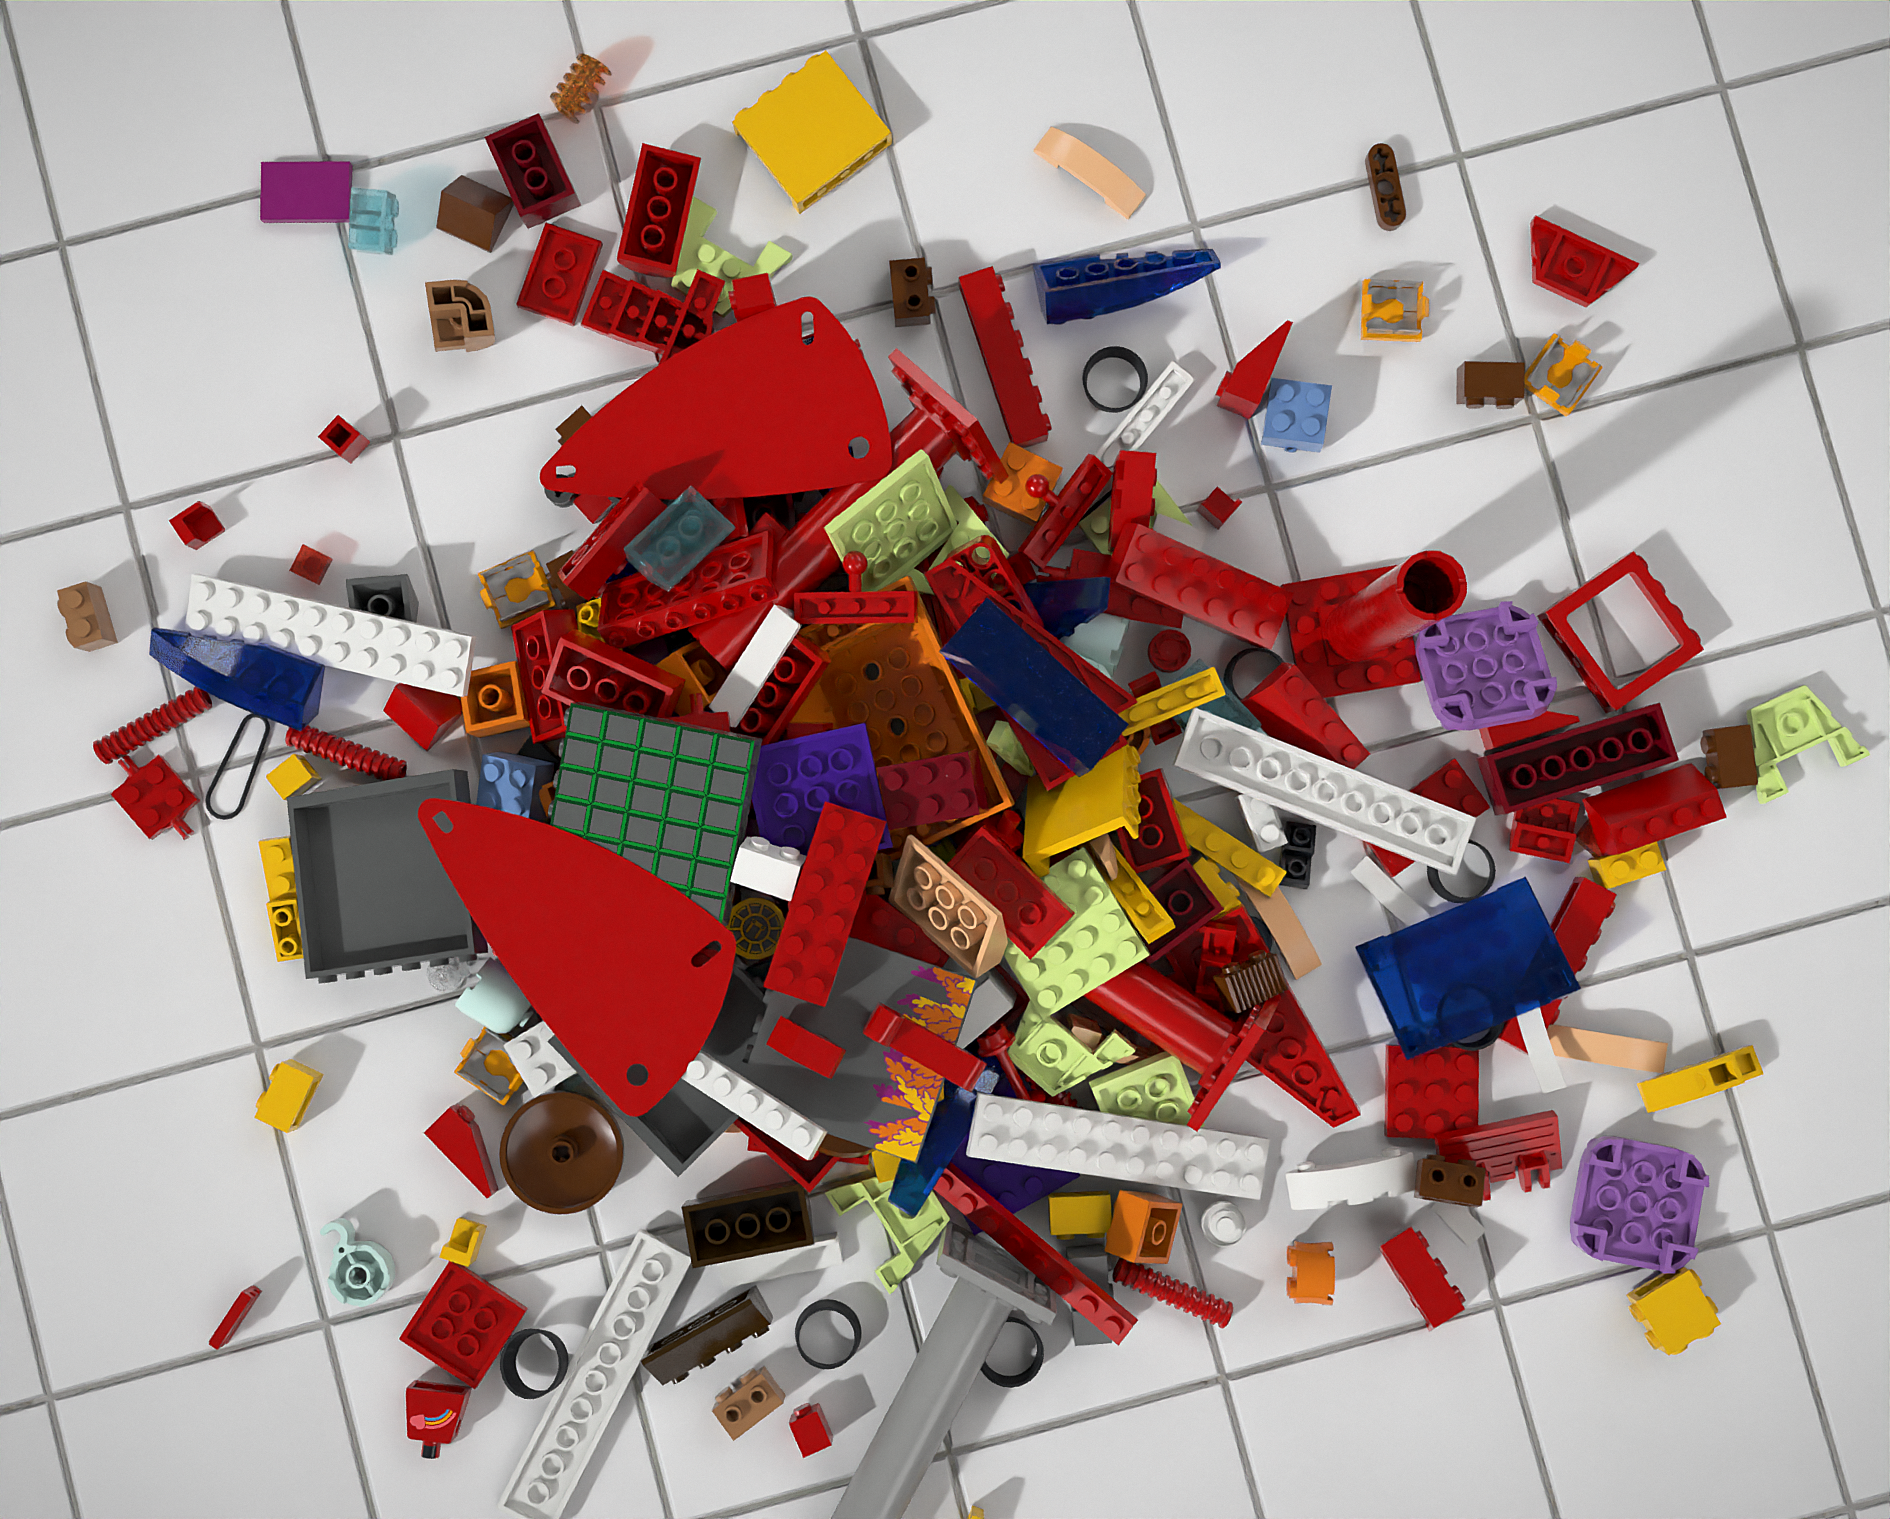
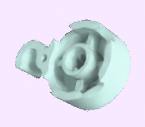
(348, 1258)

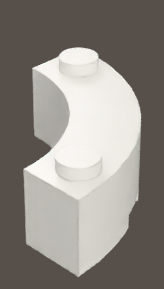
(1357, 1181)

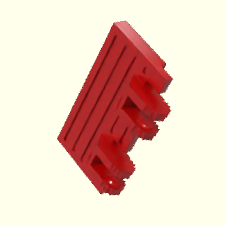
(1499, 1146)

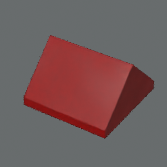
(423, 712)

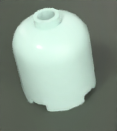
(1100, 640)
(495, 1000)

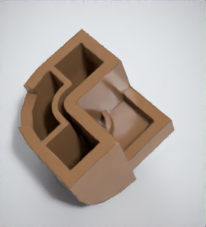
(459, 316)

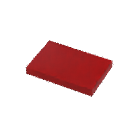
(559, 274)

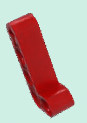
(996, 563)
(924, 1046)

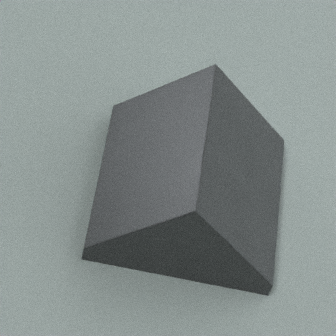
(384, 596)

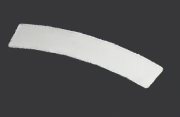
(1388, 892)
(1540, 1051)

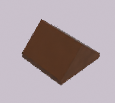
(473, 212)

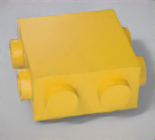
(1674, 1310)

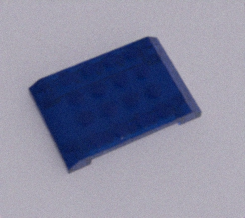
(1467, 969)

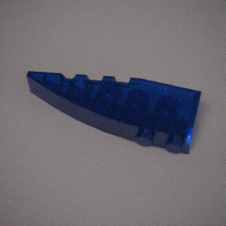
(1097, 286)
(245, 675)
(945, 1134)

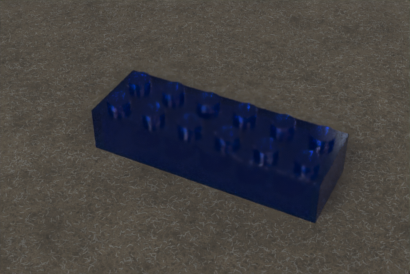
(1033, 688)

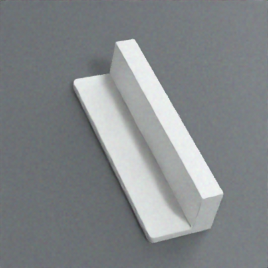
(756, 664)
(823, 1254)

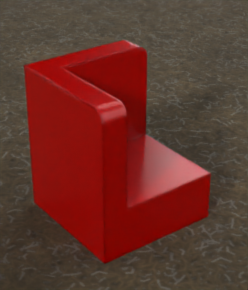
(1218, 507)
(197, 525)

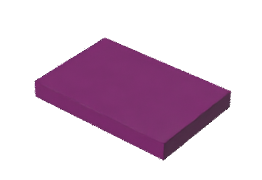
(306, 192)

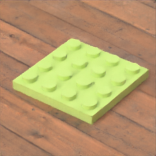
(895, 523)
(1087, 948)

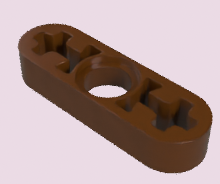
(1373, 168)

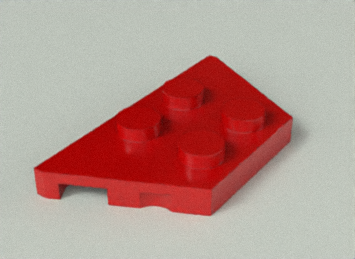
(1574, 264)

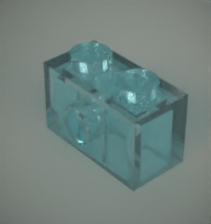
(373, 221)

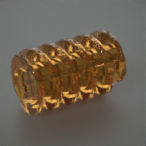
(578, 85)

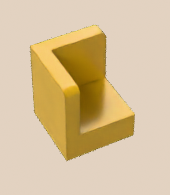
(976, 697)
(293, 776)
(464, 1242)

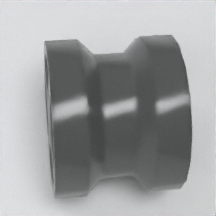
(561, 499)

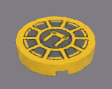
(756, 927)

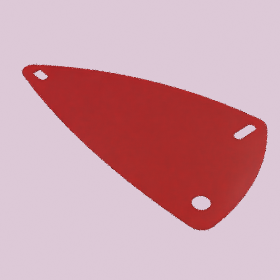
(738, 417)
(589, 944)

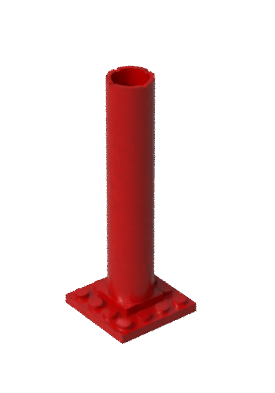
(806, 554)
(1359, 626)
(1185, 1028)

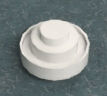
(1223, 1224)

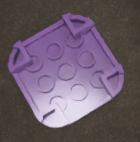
(1485, 668)
(1637, 1203)

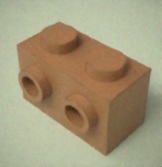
(86, 616)
(748, 1402)

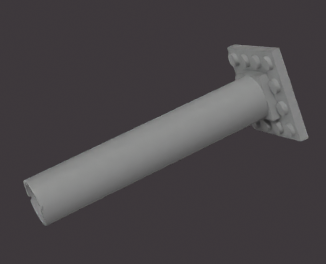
(943, 1371)

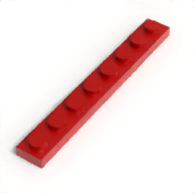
(1035, 1254)

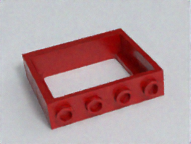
(1556, 624)

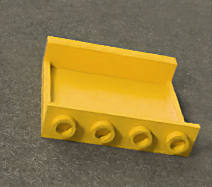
(813, 130)
(1081, 808)

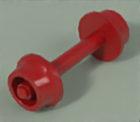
(995, 1042)

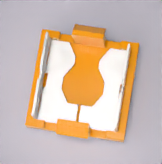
(1393, 310)
(1561, 374)
(516, 589)
(489, 1066)

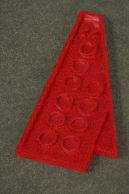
(960, 595)
(1289, 1047)

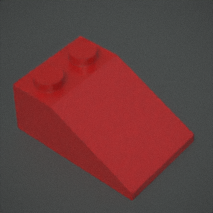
(1245, 385)

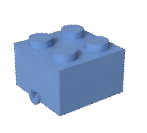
(1296, 415)
(513, 784)

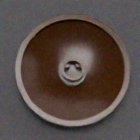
(561, 1152)

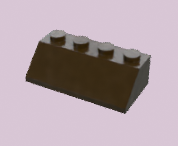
(748, 1223)
(708, 1336)

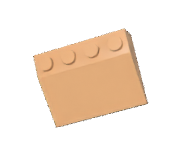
(948, 909)

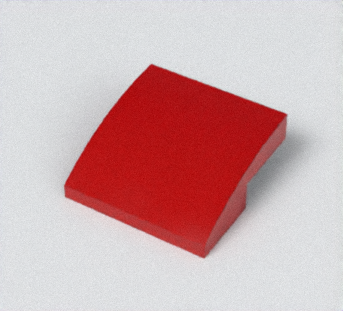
(1545, 830)

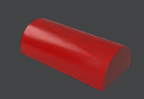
(658, 211)
(784, 691)

